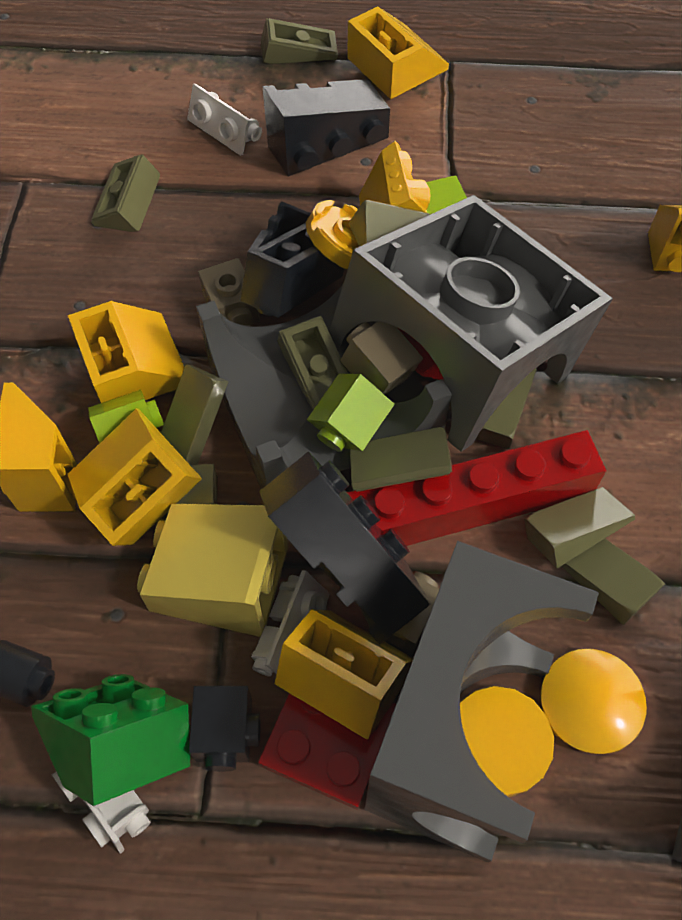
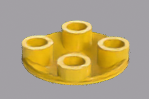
(593, 701)

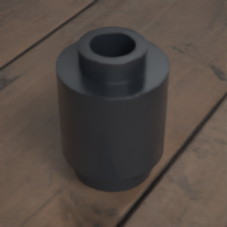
(24, 674)

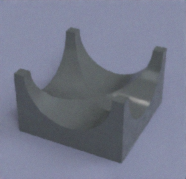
(477, 301)
(271, 406)
(425, 765)

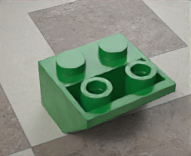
(113, 737)

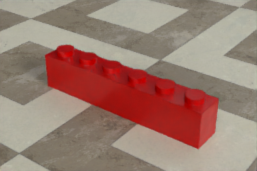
(489, 489)

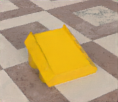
(392, 181)

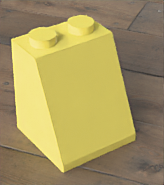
(215, 566)

